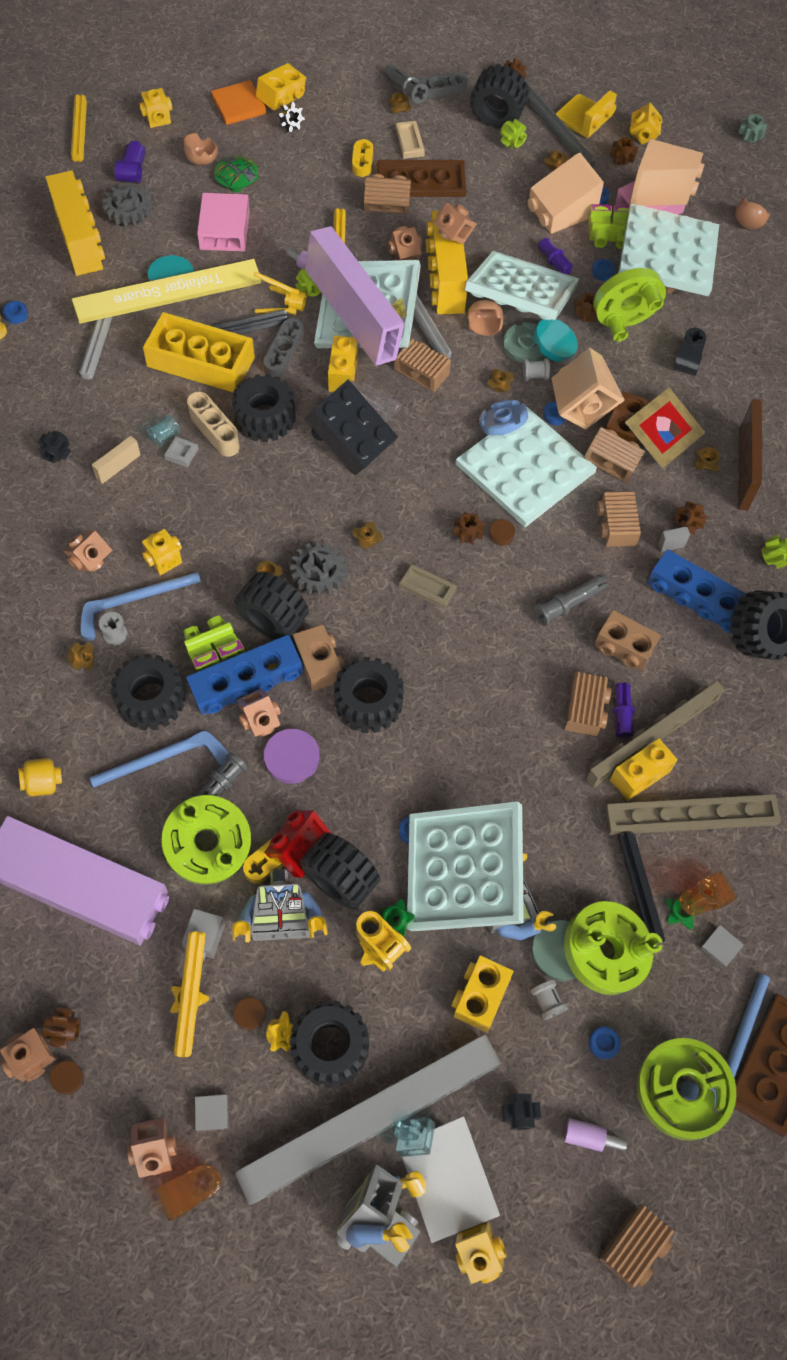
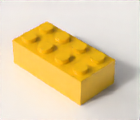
(76, 222)
(448, 271)
(199, 352)

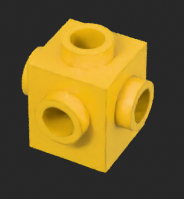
(153, 104)
(645, 123)
(162, 551)
(480, 1253)

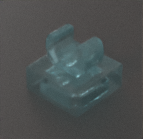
(414, 1136)

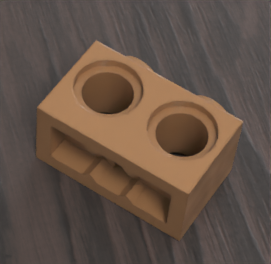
(630, 635)

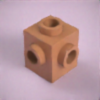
(454, 222)
(405, 244)
(87, 551)
(258, 713)
(26, 1056)
(151, 1148)

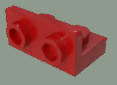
(295, 839)

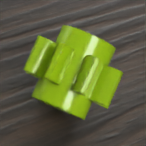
(513, 134)
(306, 284)
(775, 551)

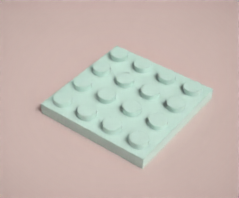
(671, 245)
(395, 281)
(522, 285)
(526, 468)
(466, 867)

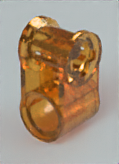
(708, 894)
(183, 1192)

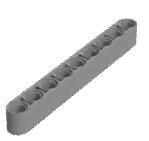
(366, 1120)

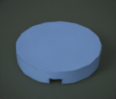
(503, 417)

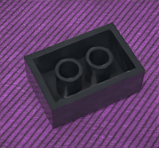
(351, 427)

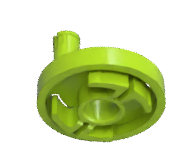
(633, 297)
(192, 818)
(631, 944)
(693, 1117)

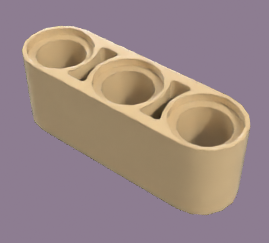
(213, 424)

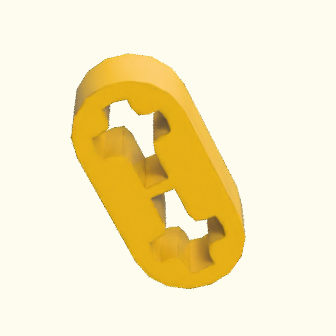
(366, 158)
(258, 858)

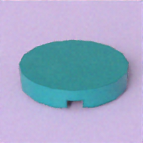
(168, 267)
(555, 340)

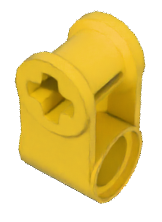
(381, 941)

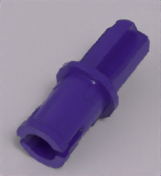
(555, 256)
(623, 710)

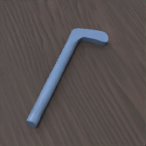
(93, 607)
(201, 739)
(690, 1090)

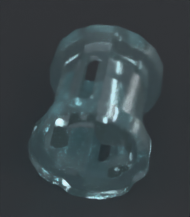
(163, 430)

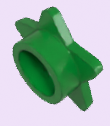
(390, 913)
(676, 916)

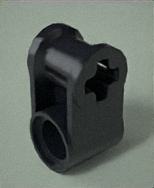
(691, 351)

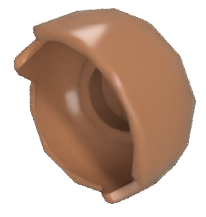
(198, 150)
(751, 215)
(485, 317)

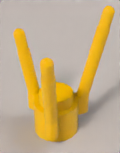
(294, 297)

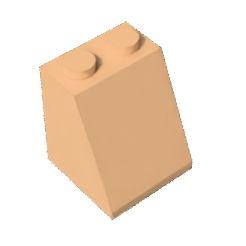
(667, 175)
(566, 194)
(586, 389)

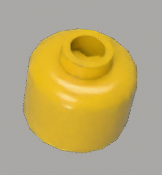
(39, 777)

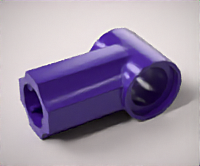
(130, 166)

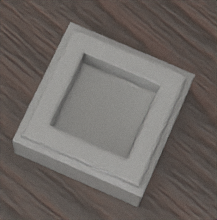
(181, 451)
(673, 539)
(722, 947)
(211, 1113)

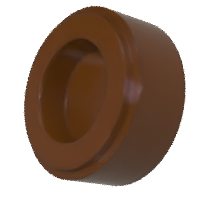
(501, 532)
(249, 1014)
(66, 1077)

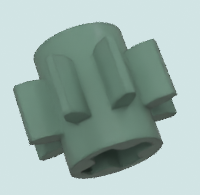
(752, 128)

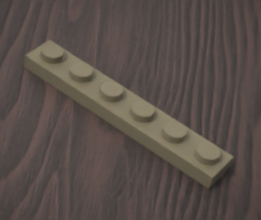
(662, 727)
(692, 814)

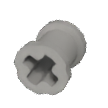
(536, 369)
(109, 621)
(549, 999)

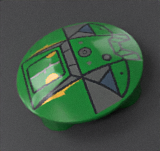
(236, 172)

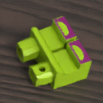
(607, 227)
(214, 645)

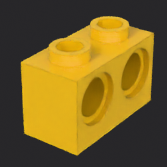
(280, 86)
(342, 361)
(643, 769)
(487, 996)

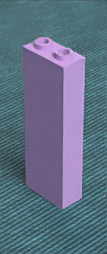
(354, 296)
(79, 882)

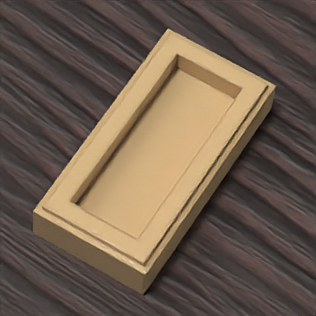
(409, 139)
(116, 459)

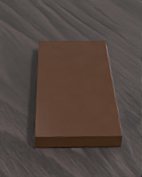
(428, 177)
(750, 455)
(763, 1075)

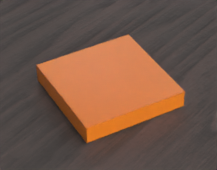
(238, 102)

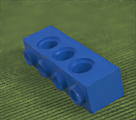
(695, 581)
(251, 662)

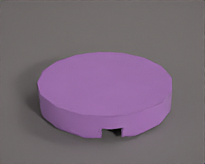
(291, 756)

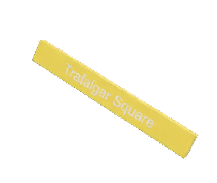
(165, 291)

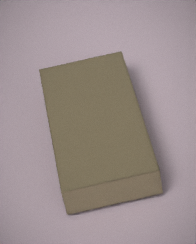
(427, 586)

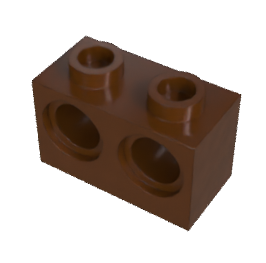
(623, 412)

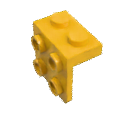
(586, 115)

